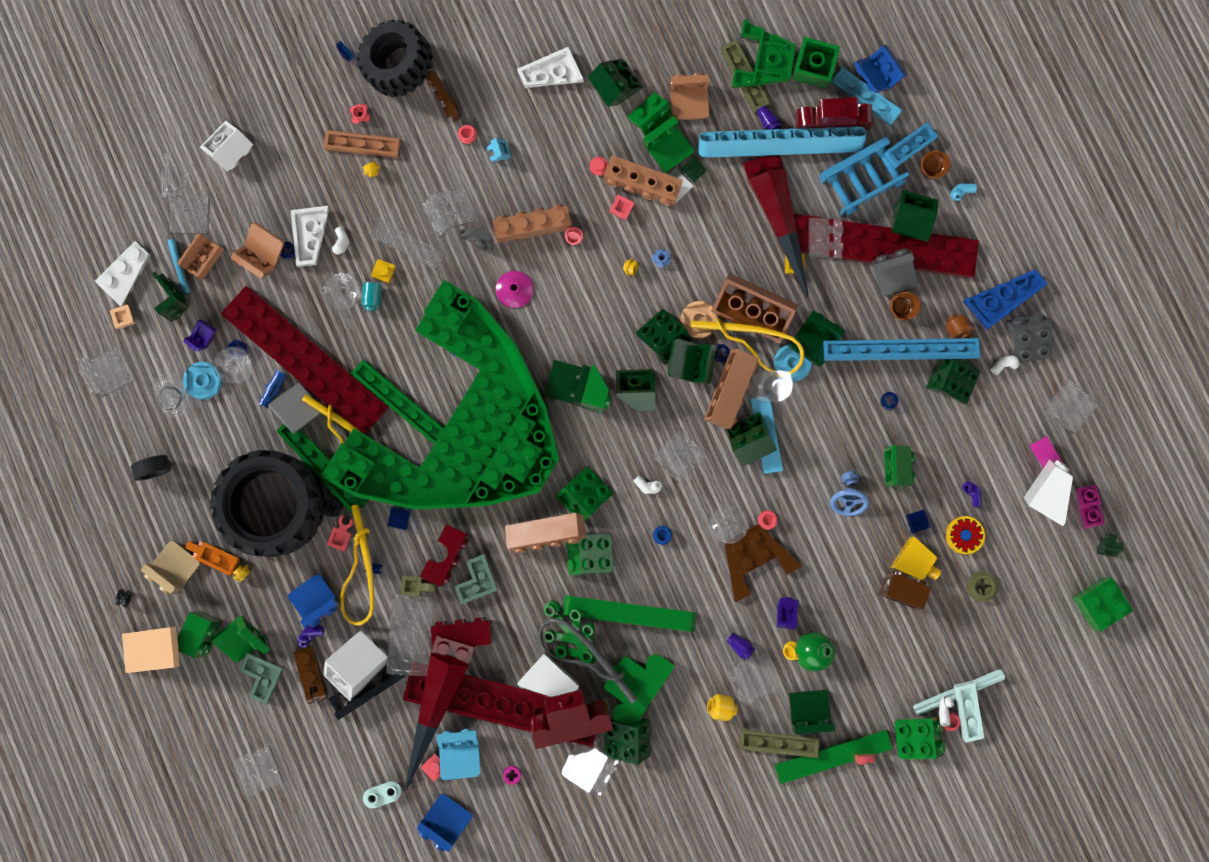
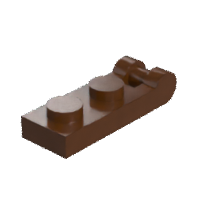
(442, 95)
(310, 674)

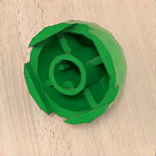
(815, 652)

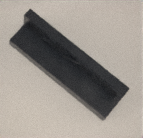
(340, 713)

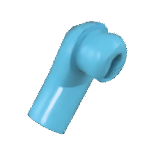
(962, 188)

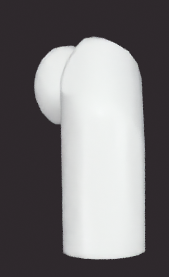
(342, 242)
(1005, 361)
(648, 487)
(945, 702)

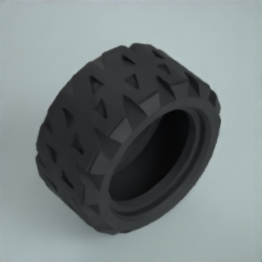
(229, 491)

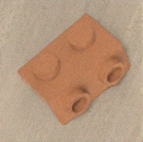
(200, 256)

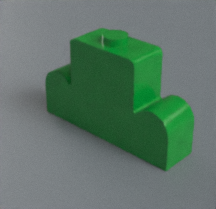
(642, 682)

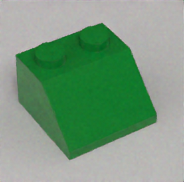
(596, 392)
(898, 466)

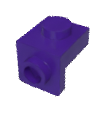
(200, 336)
(787, 613)

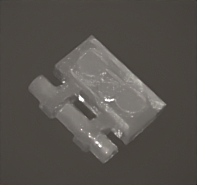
(819, 237)

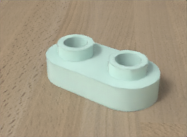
(381, 794)

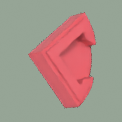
(863, 759)

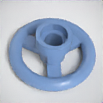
(849, 498)

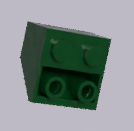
(614, 81)
(914, 215)
(751, 439)

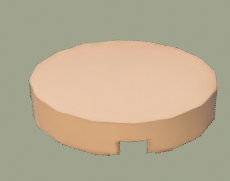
(698, 312)

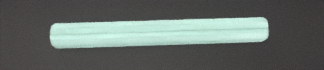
(981, 682)

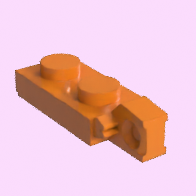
(213, 557)

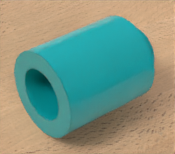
(371, 296)

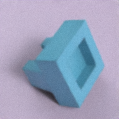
(500, 149)

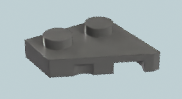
(480, 238)

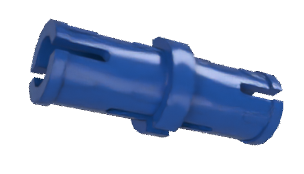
(272, 390)

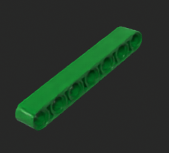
(630, 613)

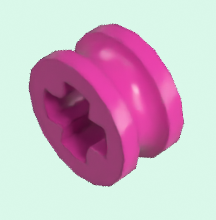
(516, 779)

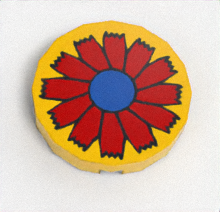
(965, 535)

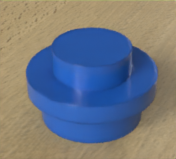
(662, 535)

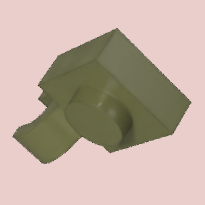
(413, 586)

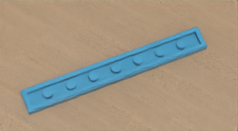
(901, 349)

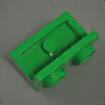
(651, 113)

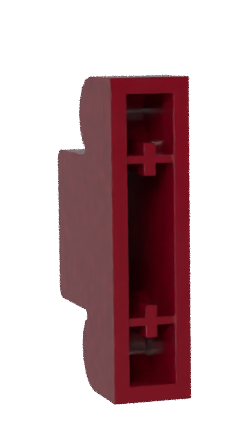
(835, 113)
(569, 719)

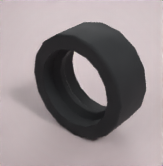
(151, 467)

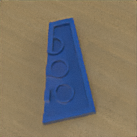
(1001, 300)

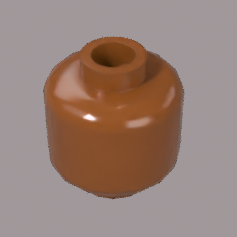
(959, 327)

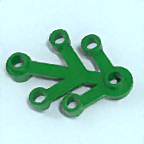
(570, 637)

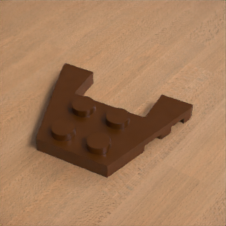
(751, 552)

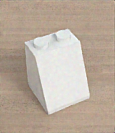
(1051, 491)
(355, 665)
(548, 678)

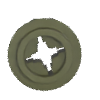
(989, 592)

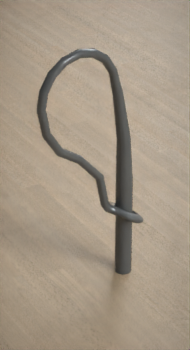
(612, 674)

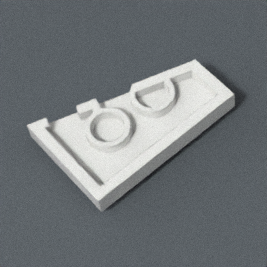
(551, 70)
(308, 233)
(122, 274)

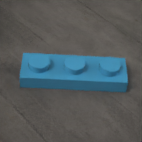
(911, 145)

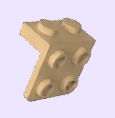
(171, 568)

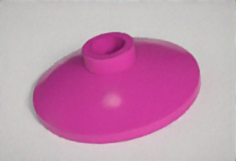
(516, 298)

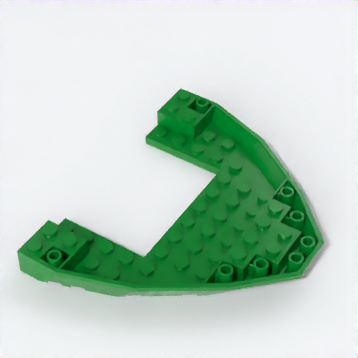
(493, 444)

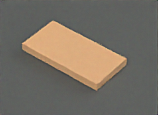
(151, 650)

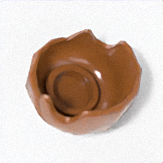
(935, 164)
(905, 306)

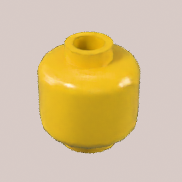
(722, 707)

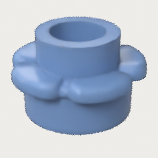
(656, 258)
(850, 478)

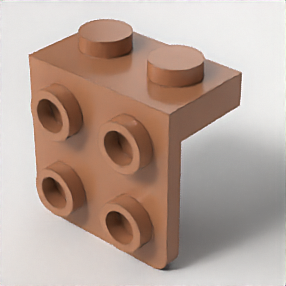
(689, 96)
(260, 251)

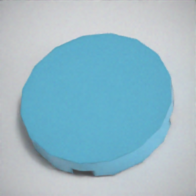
(787, 359)
(201, 381)

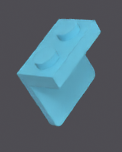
(459, 754)

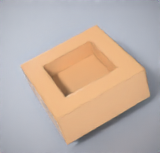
(122, 316)

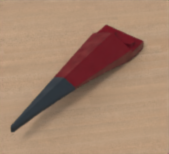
(771, 189)
(445, 672)

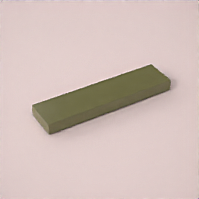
(737, 60)
(779, 743)

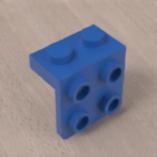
(880, 70)
(314, 601)
(444, 822)

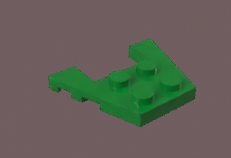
(772, 62)

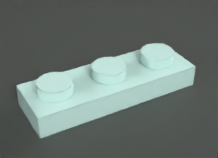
(969, 711)

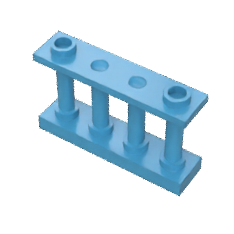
(863, 158)

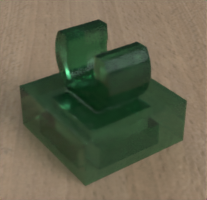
(693, 170)
(1110, 546)

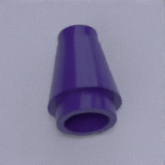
(768, 119)
(741, 646)

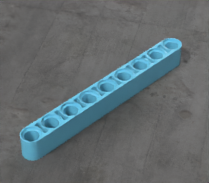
(782, 141)

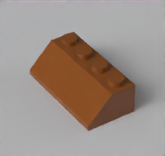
(754, 306)

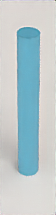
(180, 271)

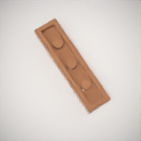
(362, 144)

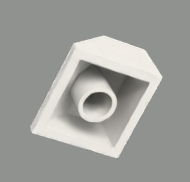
(227, 146)

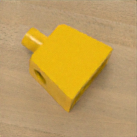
(916, 560)

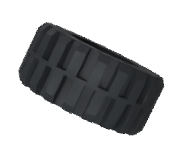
(408, 72)

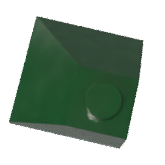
(636, 388)

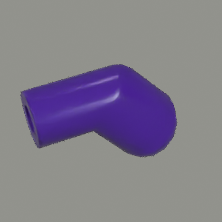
(973, 491)
(308, 634)

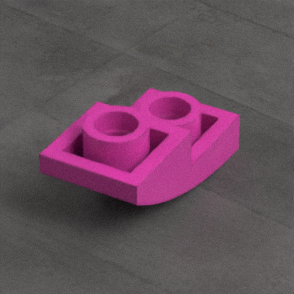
(1044, 451)
(1089, 508)

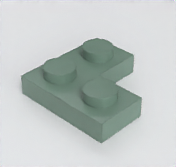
(481, 583)
(266, 677)

